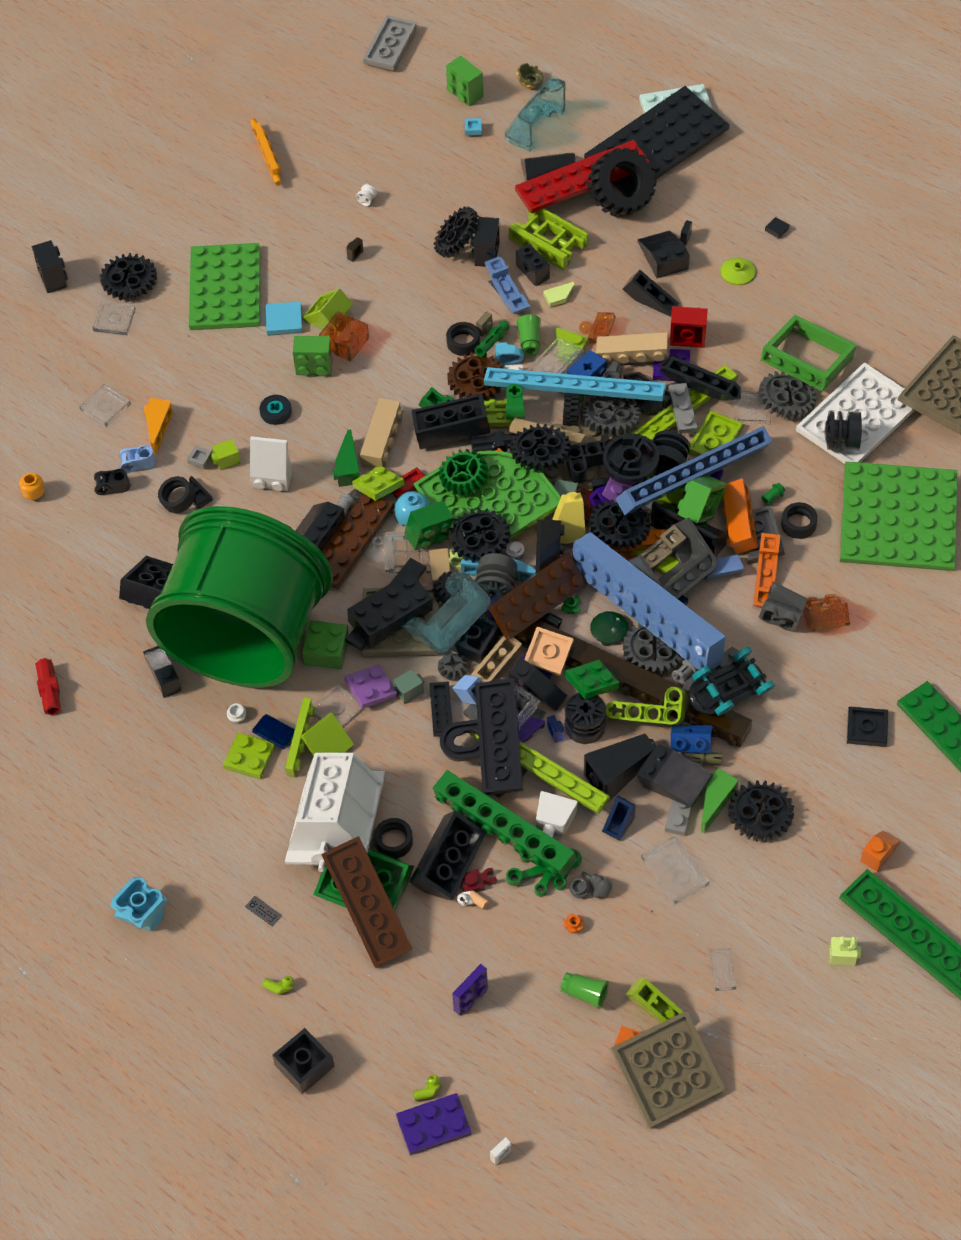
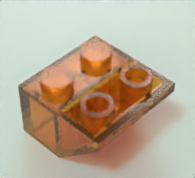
(346, 335)
(826, 612)

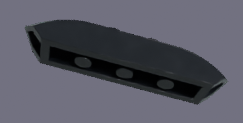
(700, 379)

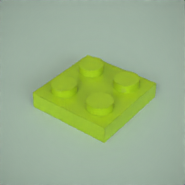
(378, 483)
(248, 755)

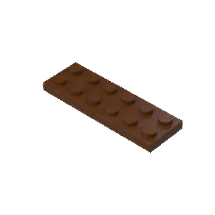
(355, 535)
(537, 596)
(366, 901)

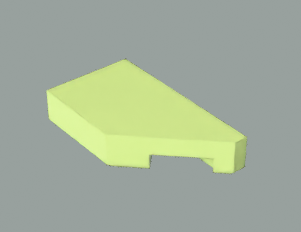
(558, 294)

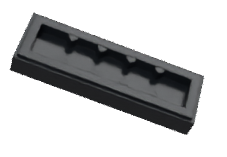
(440, 707)

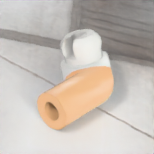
(472, 897)

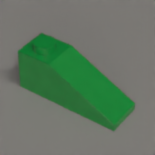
(346, 462)

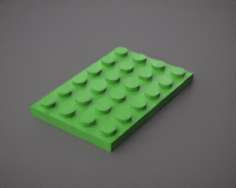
(224, 286)

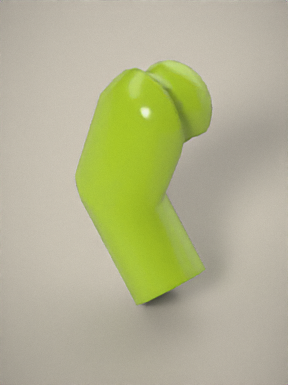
(278, 987)
(430, 1089)

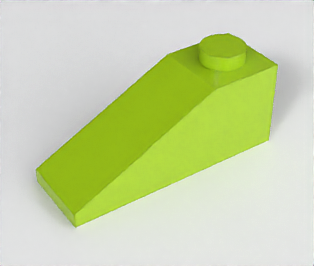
(652, 1000)

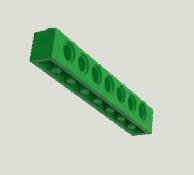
(451, 784)

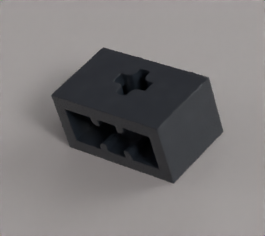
(532, 265)

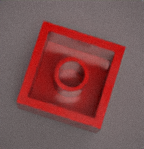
(688, 327)

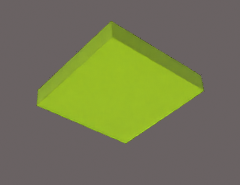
(327, 736)

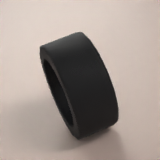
(462, 328)
(171, 484)
(802, 509)
(393, 824)

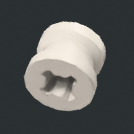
(366, 195)

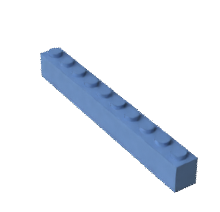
(697, 467)

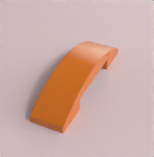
(766, 567)

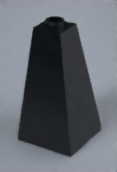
(617, 764)

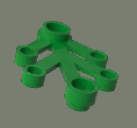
(521, 875)

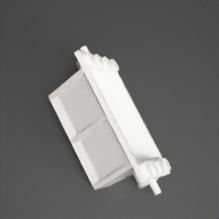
(334, 807)

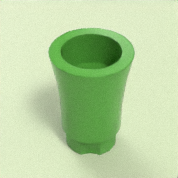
(529, 333)
(585, 988)

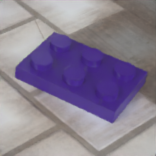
(433, 1124)

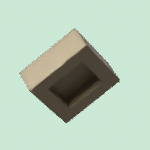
(485, 323)

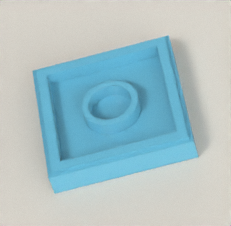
(283, 318)

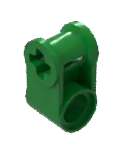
(515, 402)

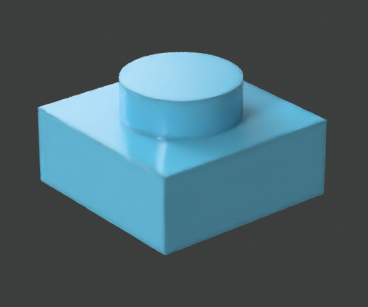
(473, 126)

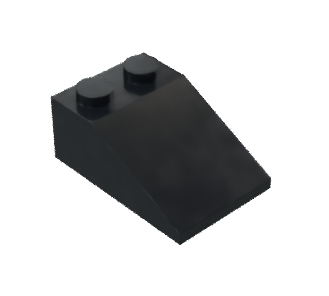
(665, 253)
(673, 776)

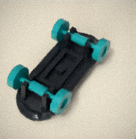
(722, 689)

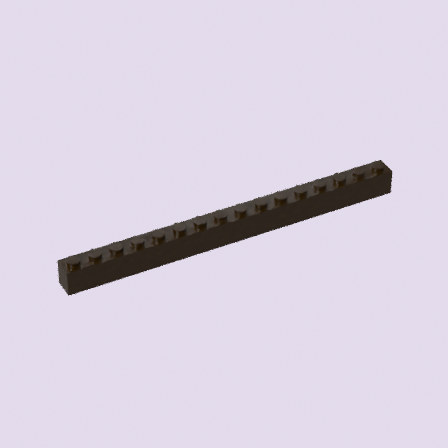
(644, 685)

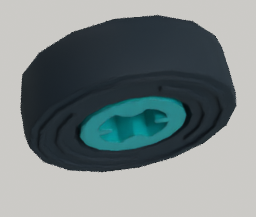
(275, 416)

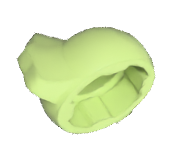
(454, 560)

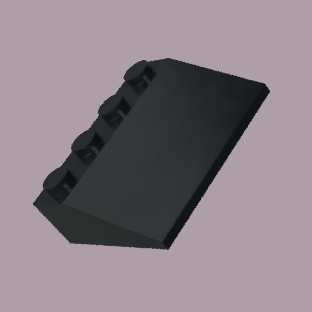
(144, 581)

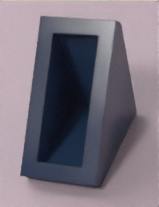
(619, 818)

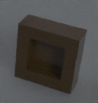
(354, 249)

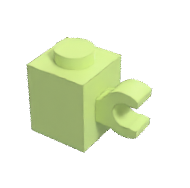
(844, 951)

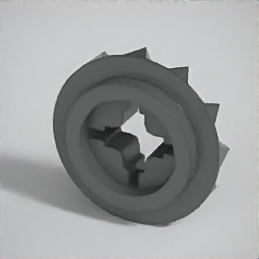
(447, 671)

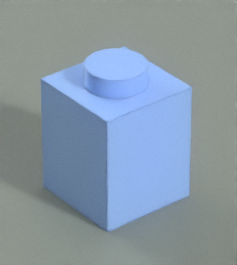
(466, 688)

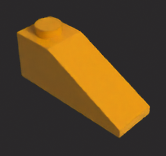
(158, 416)

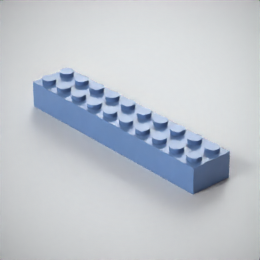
(648, 603)

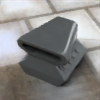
(782, 607)

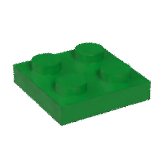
(592, 679)

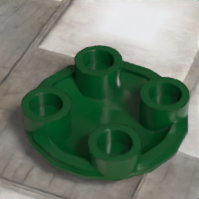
(609, 627)

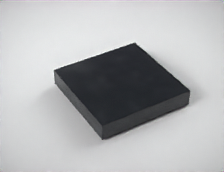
(867, 726)

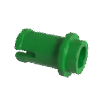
(776, 491)

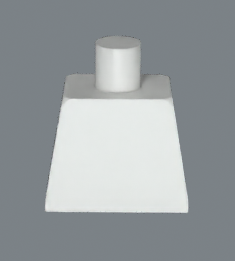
(555, 813)

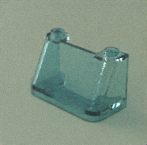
(547, 100)
(454, 617)

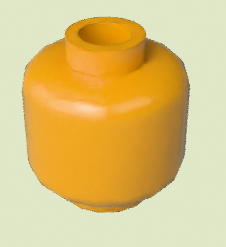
(31, 486)

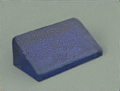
(274, 731)

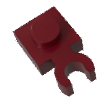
(475, 881)

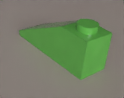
(717, 795)

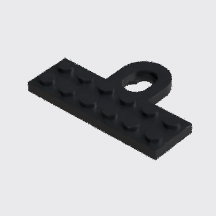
(498, 737)

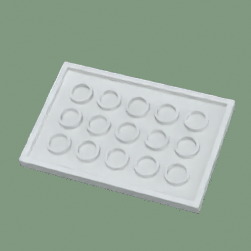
(861, 392)

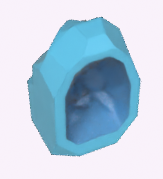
(508, 354)

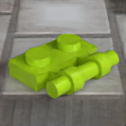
(497, 413)

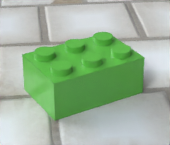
(701, 498)

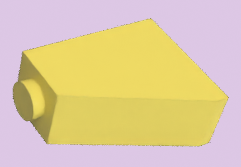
(571, 513)

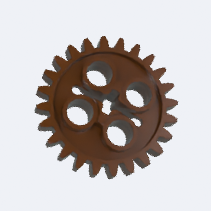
(468, 376)

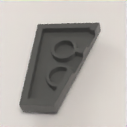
(764, 523)

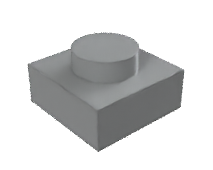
(199, 457)

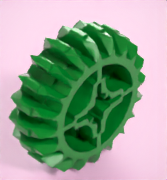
(464, 465)

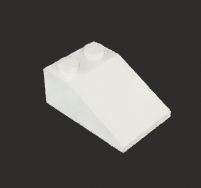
(270, 464)

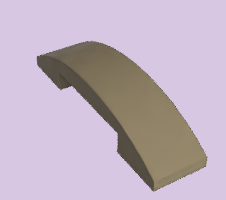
(664, 547)

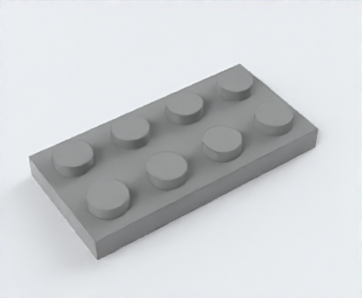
(390, 43)

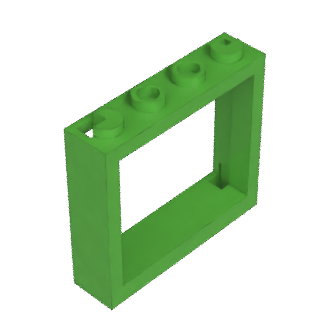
(801, 369)

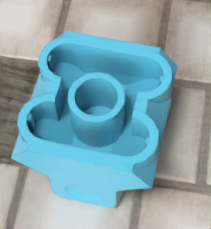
(139, 904)

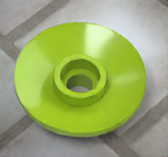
(738, 271)

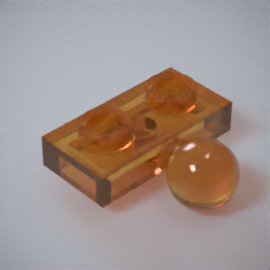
(601, 326)

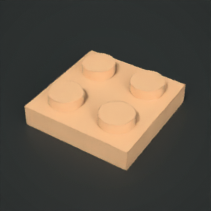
(549, 651)

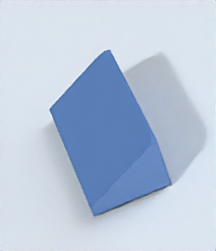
(726, 566)

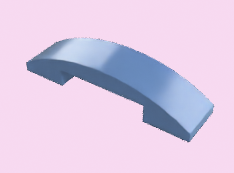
(505, 286)

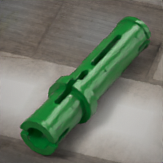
(495, 335)

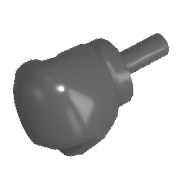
(600, 884)

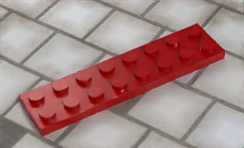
(566, 181)

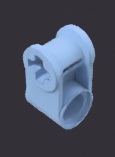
(138, 458)

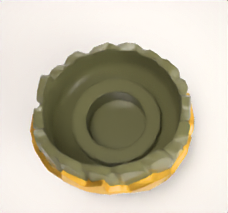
(529, 76)

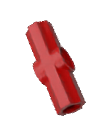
(48, 686)

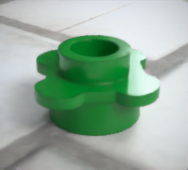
(571, 609)

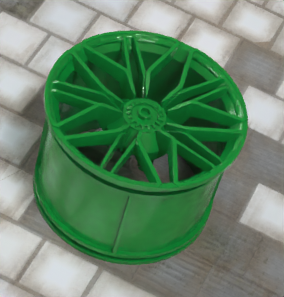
(238, 596)

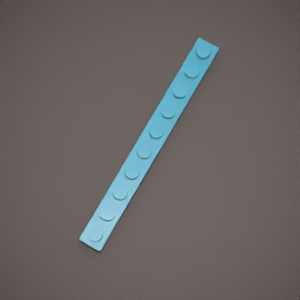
(576, 384)

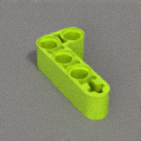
(645, 709)

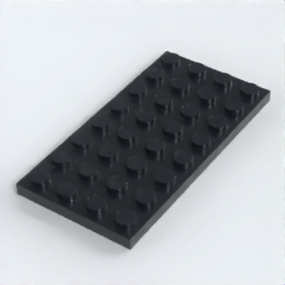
(667, 133)

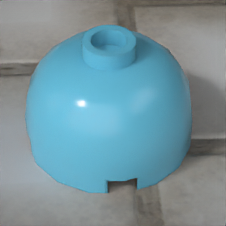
(409, 502)

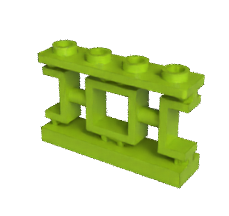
(547, 249)

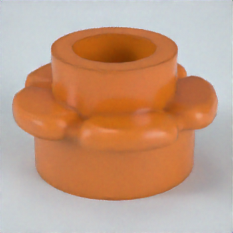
(574, 928)

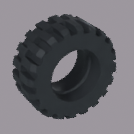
(638, 169)

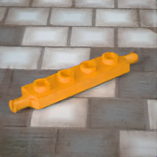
(265, 147)

